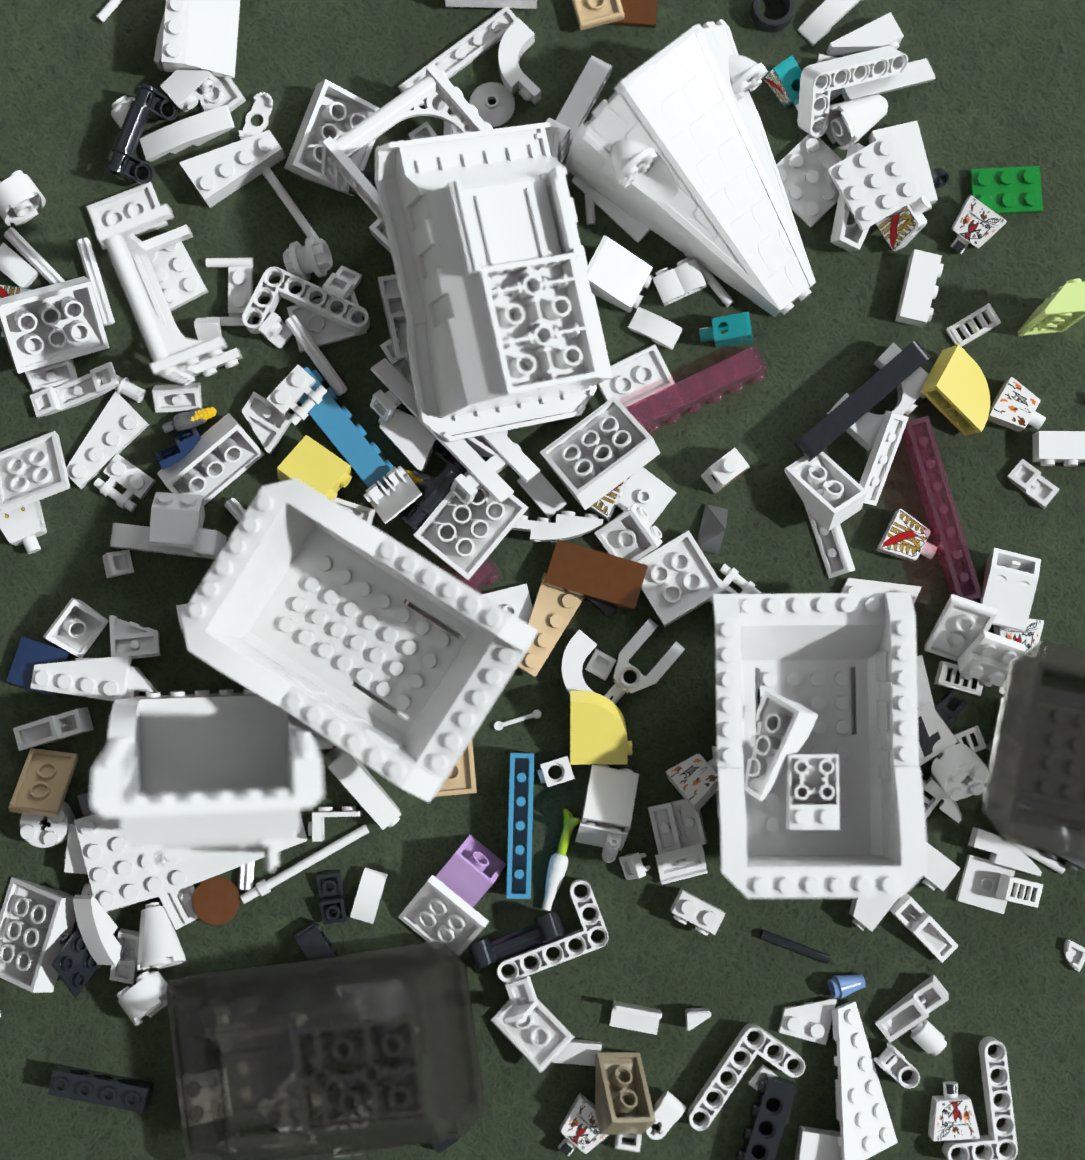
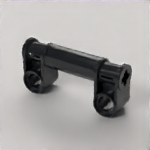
(146, 104)
(436, 492)
(489, 952)

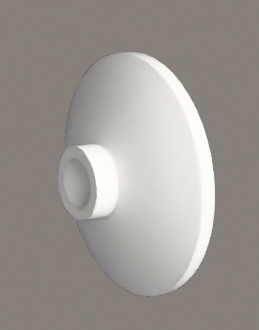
(499, 112)

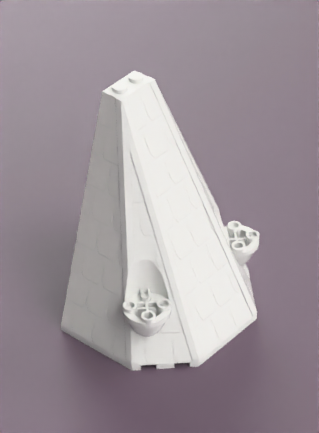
(697, 167)

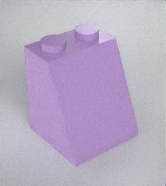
(471, 871)

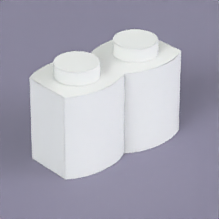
(679, 282)

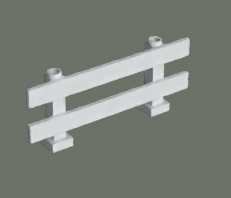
(481, 472)

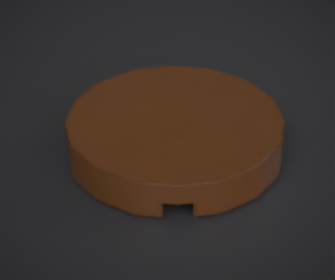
(215, 901)

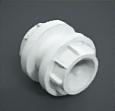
(308, 259)

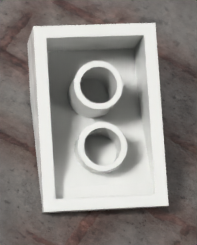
(826, 489)

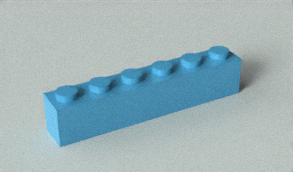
(347, 437)
(520, 826)

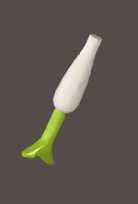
(559, 860)

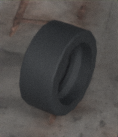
(772, 25)

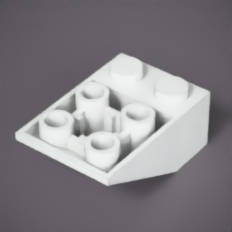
(1010, 587)
(812, 792)

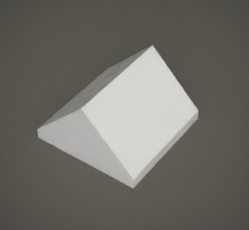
(76, 628)

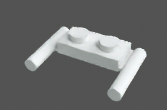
(239, 287)

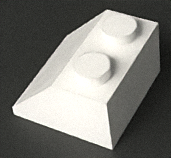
(175, 519)

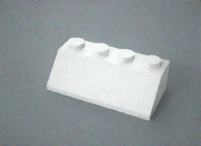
(214, 462)

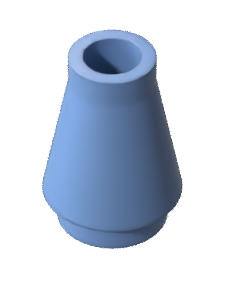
(844, 985)

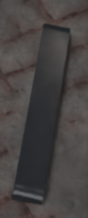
(862, 400)

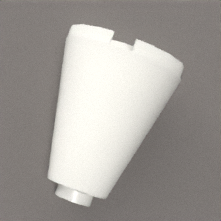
(854, 118)
(157, 940)

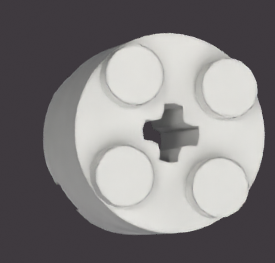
(19, 199)
(960, 772)
(37, 833)
(145, 997)

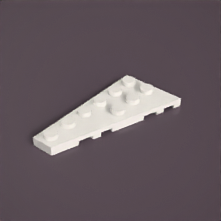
(859, 1096)

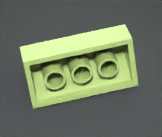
(1058, 311)

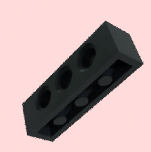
(769, 1087)
(101, 1088)

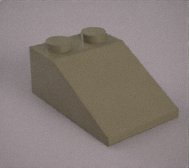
(622, 1094)

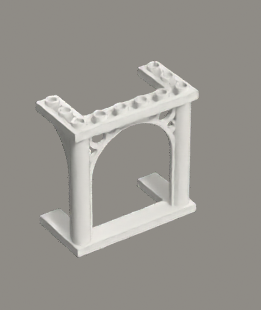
(433, 92)
(172, 353)

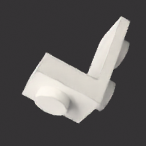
(316, 827)
(522, 1000)

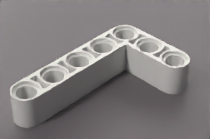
(823, 77)
(580, 102)
(303, 299)
(135, 537)
(562, 942)
(738, 1069)
(994, 1111)

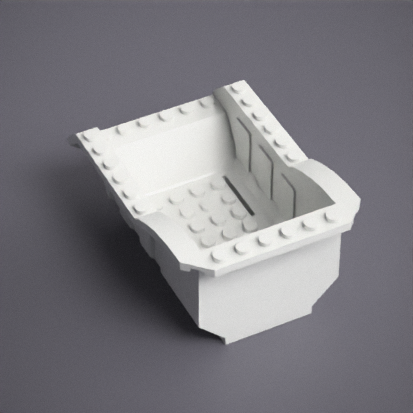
(491, 280)
(319, 602)
(837, 660)
(206, 774)

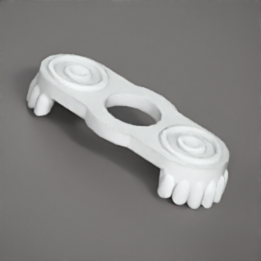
(262, 106)

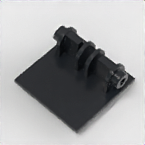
(74, 962)

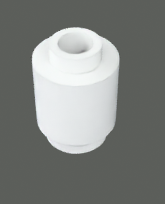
(928, 1038)

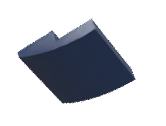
(185, 443)
(29, 654)

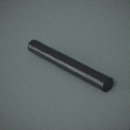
(794, 946)

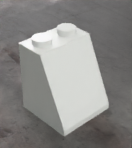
(618, 275)
(610, 797)

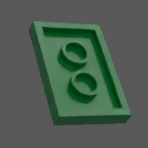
(1008, 189)

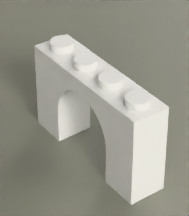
(867, 427)

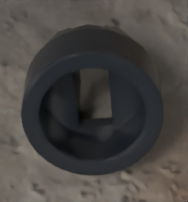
(939, 177)

